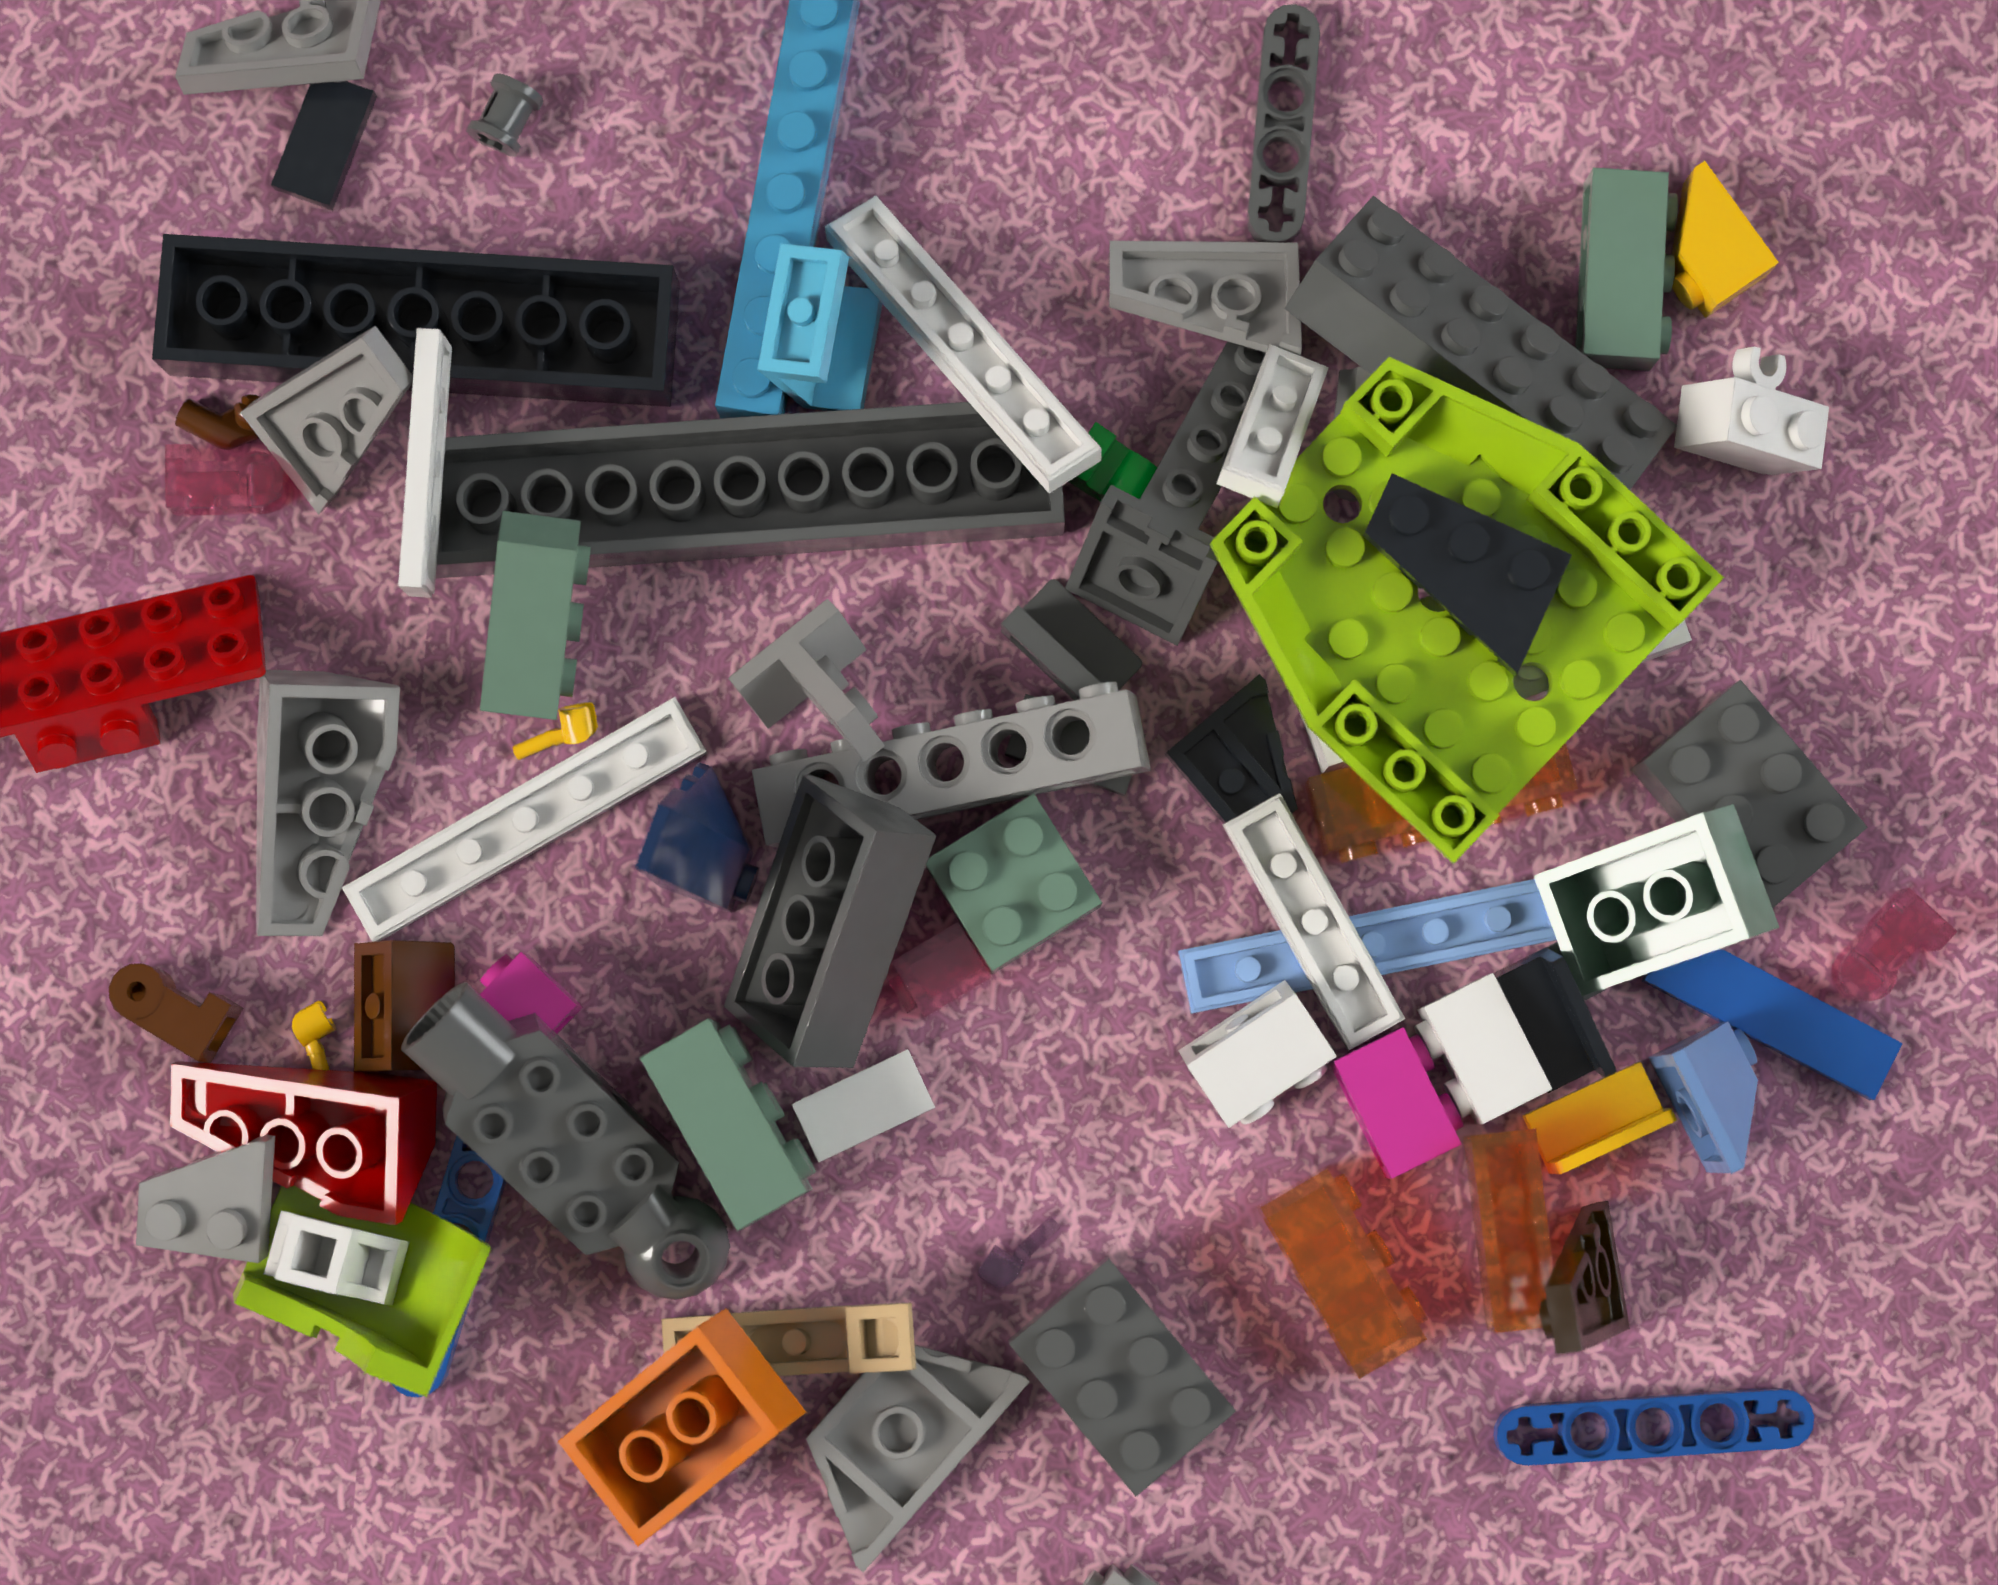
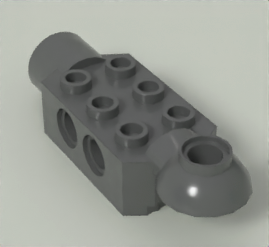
(566, 1141)

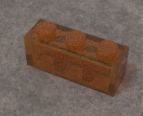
(1509, 1226)
(1344, 1271)

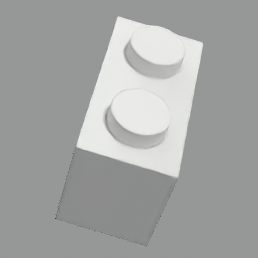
(1482, 1050)
(1258, 1055)

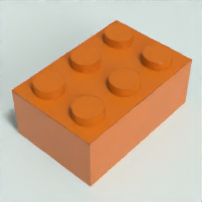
(681, 1426)

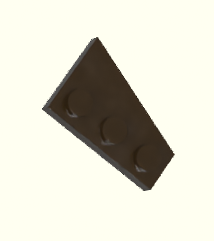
(1585, 1286)

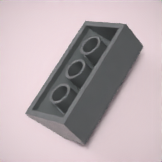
(828, 924)

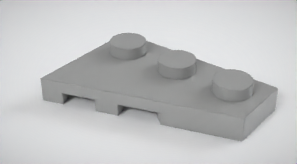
(1211, 288)

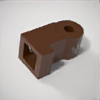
(153, 1003)

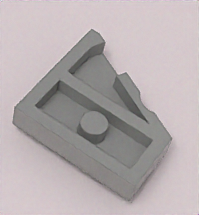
(211, 1205)

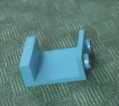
(819, 331)

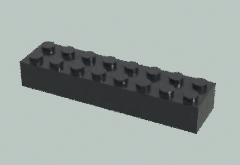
(510, 318)

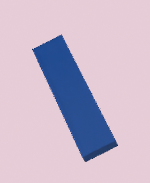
(1782, 1019)

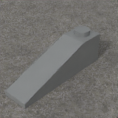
(317, 775)

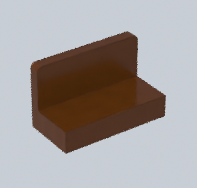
(391, 993)

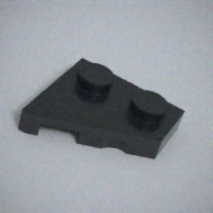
(1236, 755)

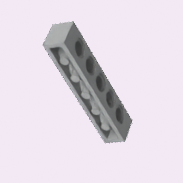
(1113, 751)

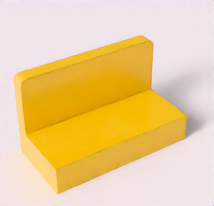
(1597, 1119)

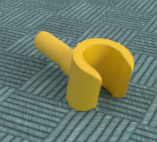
(577, 725)
(310, 1026)

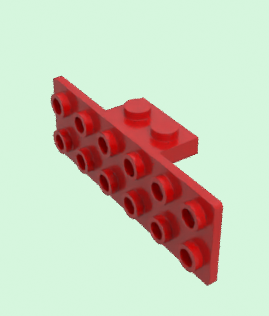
(86, 679)

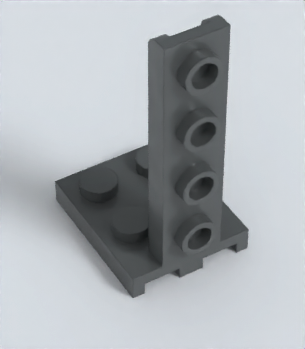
(1148, 552)

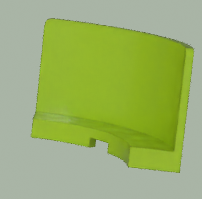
(386, 1341)

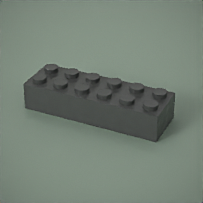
(1404, 297)

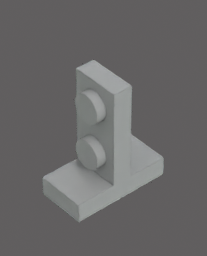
(808, 665)

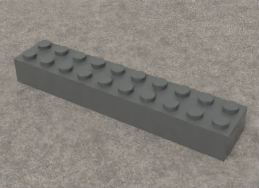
(746, 486)

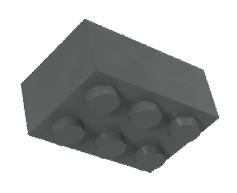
(1746, 759)
(1121, 1376)

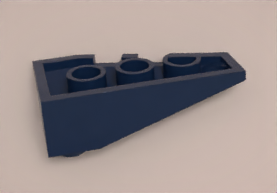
(699, 844)

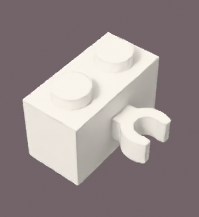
(1750, 421)

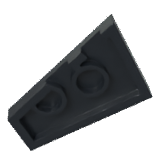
(1472, 565)

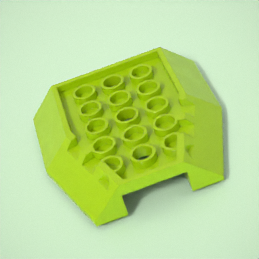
(1405, 686)

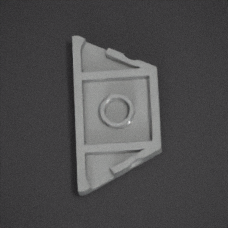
(901, 1438)

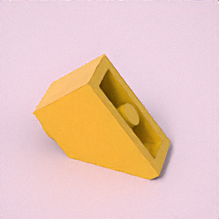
(1714, 246)

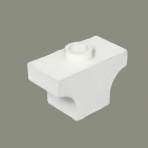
(336, 1258)

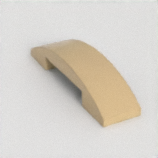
(821, 1338)

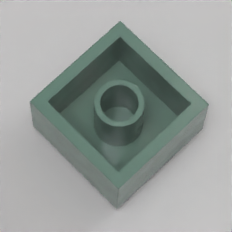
(1013, 883)

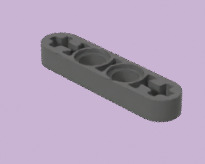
(1280, 126)

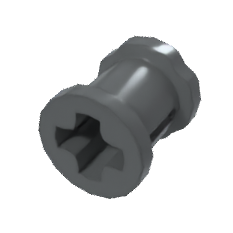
(505, 114)

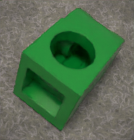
(1117, 468)

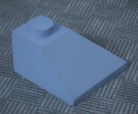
(1712, 1093)

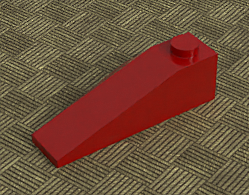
(337, 1133)

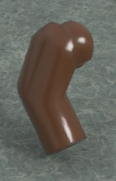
(222, 429)

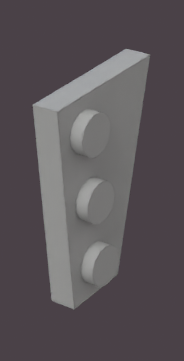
(297, 47)
(330, 414)

